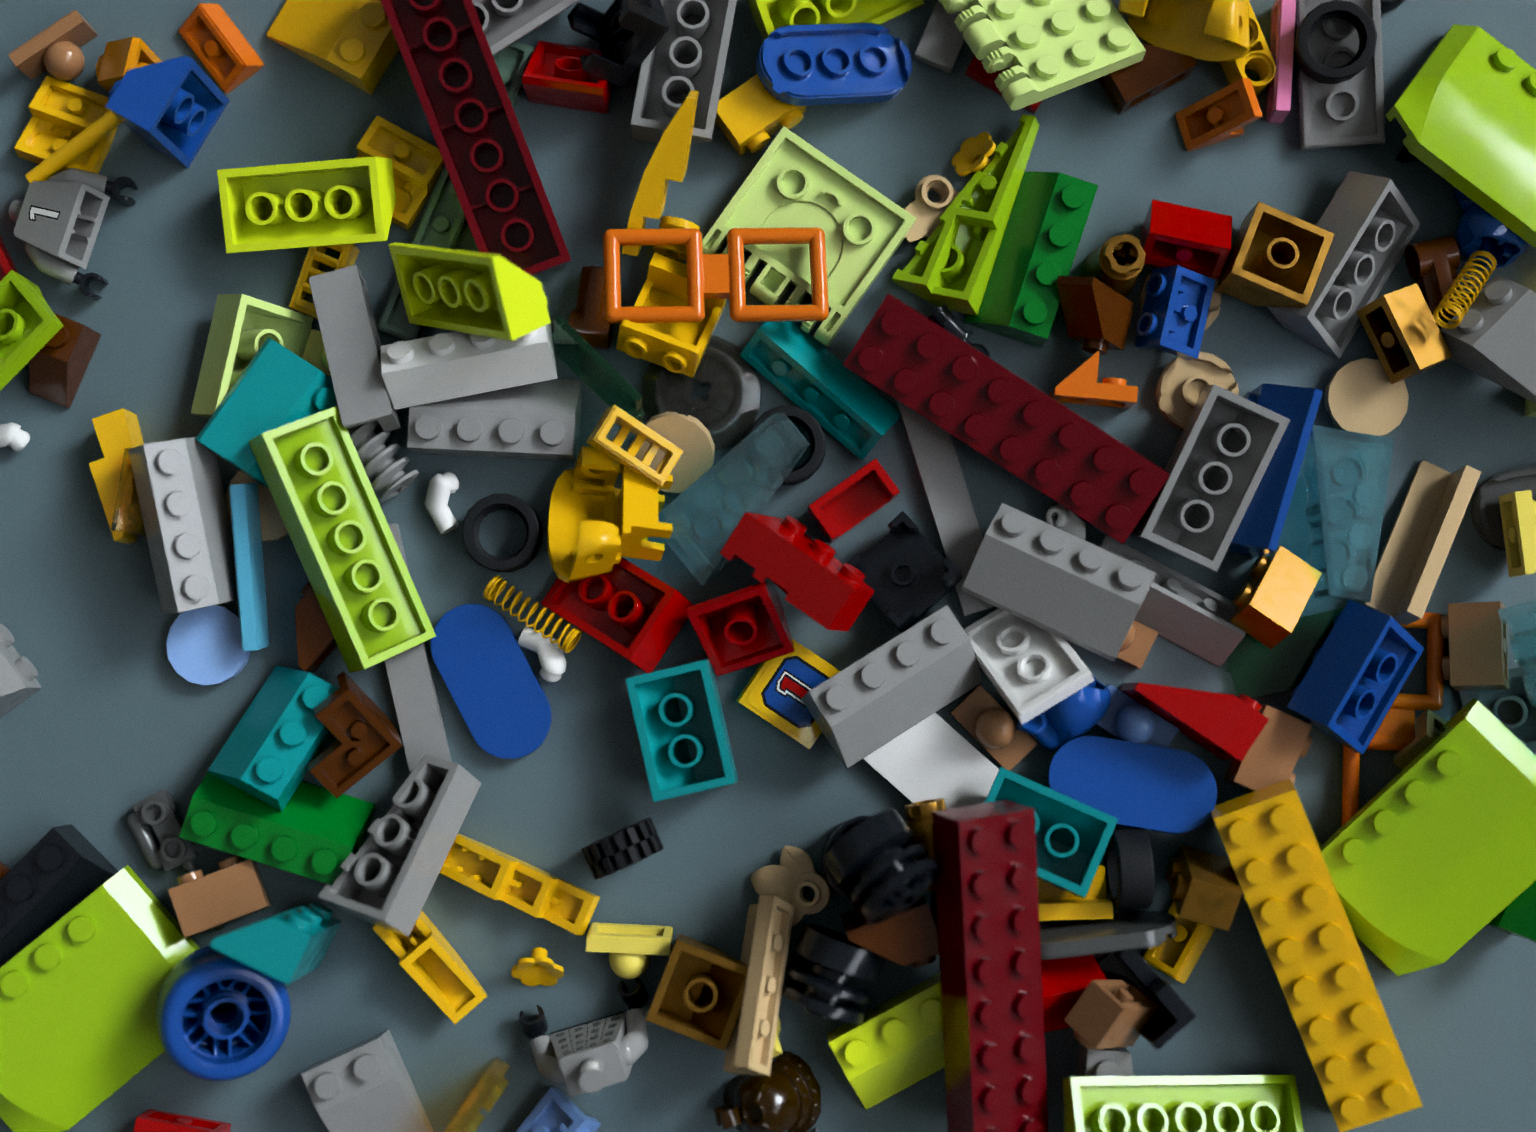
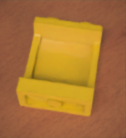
(670, 345)

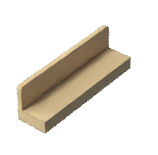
(1421, 540)
(766, 954)

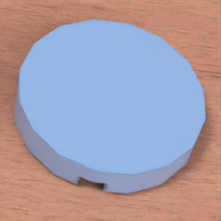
(206, 645)

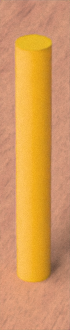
(73, 148)

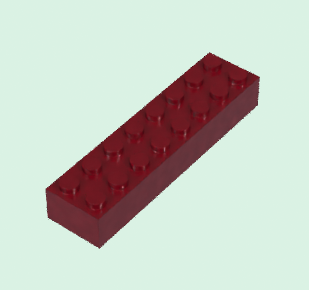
(477, 132)
(1006, 418)
(990, 968)

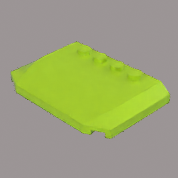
(1475, 124)
(1440, 844)
(85, 1005)

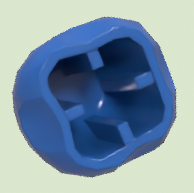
(1484, 232)
(1069, 717)

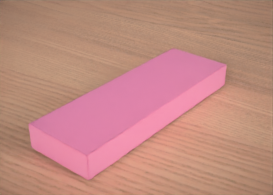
(1282, 51)

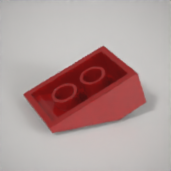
(623, 611)
(1213, 720)

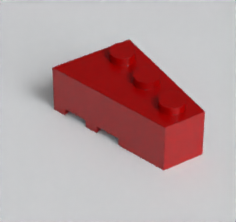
(801, 568)

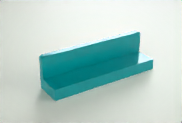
(821, 385)

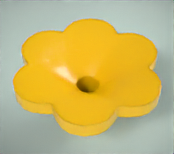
(974, 154)
(537, 969)

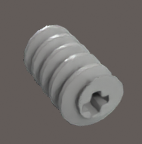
(378, 461)

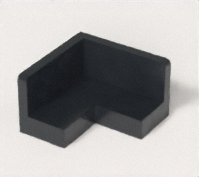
(1173, 1011)

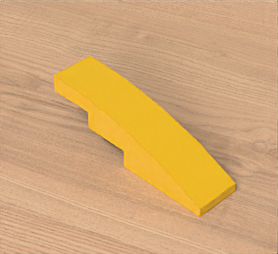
(666, 164)
(519, 884)

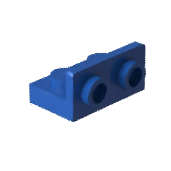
(1175, 311)

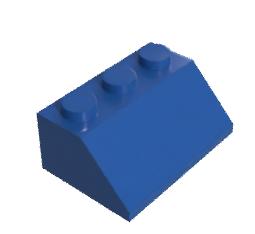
(169, 106)
(1356, 676)

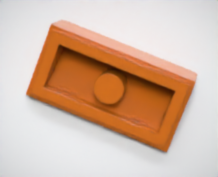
(220, 46)

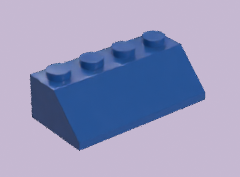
(1268, 509)

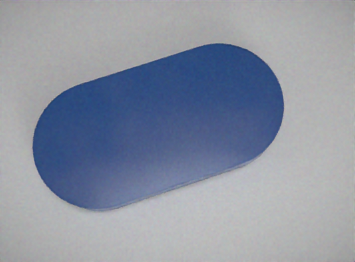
(833, 64)
(491, 681)
(1136, 783)

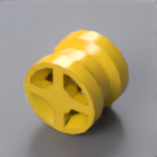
(674, 251)

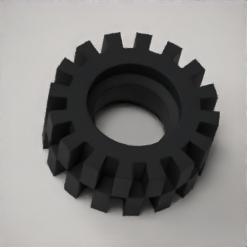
(622, 848)

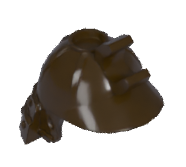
(772, 1103)

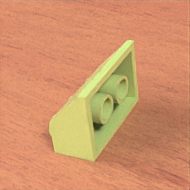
(234, 338)

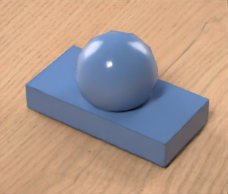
(1135, 722)

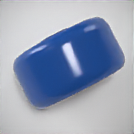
(221, 1043)

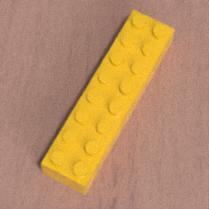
(1315, 956)

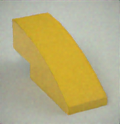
(115, 434)
(435, 967)

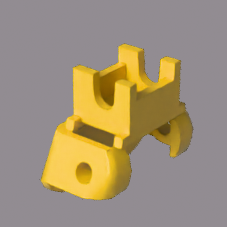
(1192, 27)
(598, 524)

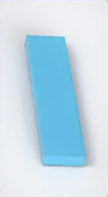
(249, 566)

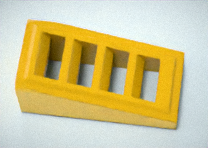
(310, 268)
(643, 433)

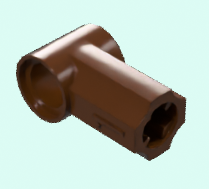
(1435, 267)
(589, 314)

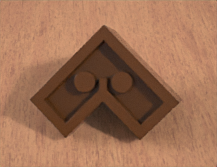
(362, 733)

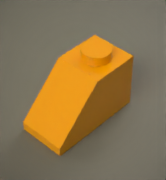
(120, 57)

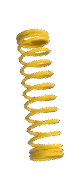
(1460, 312)
(495, 588)

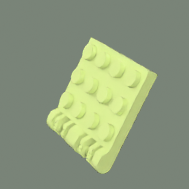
(1046, 42)
(805, 188)

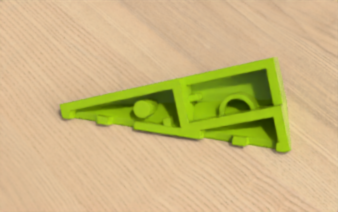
(963, 249)

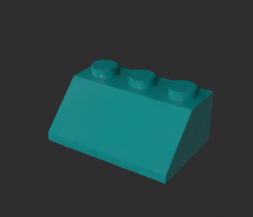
(268, 394)
(681, 730)
(276, 737)
(1067, 832)
(283, 943)

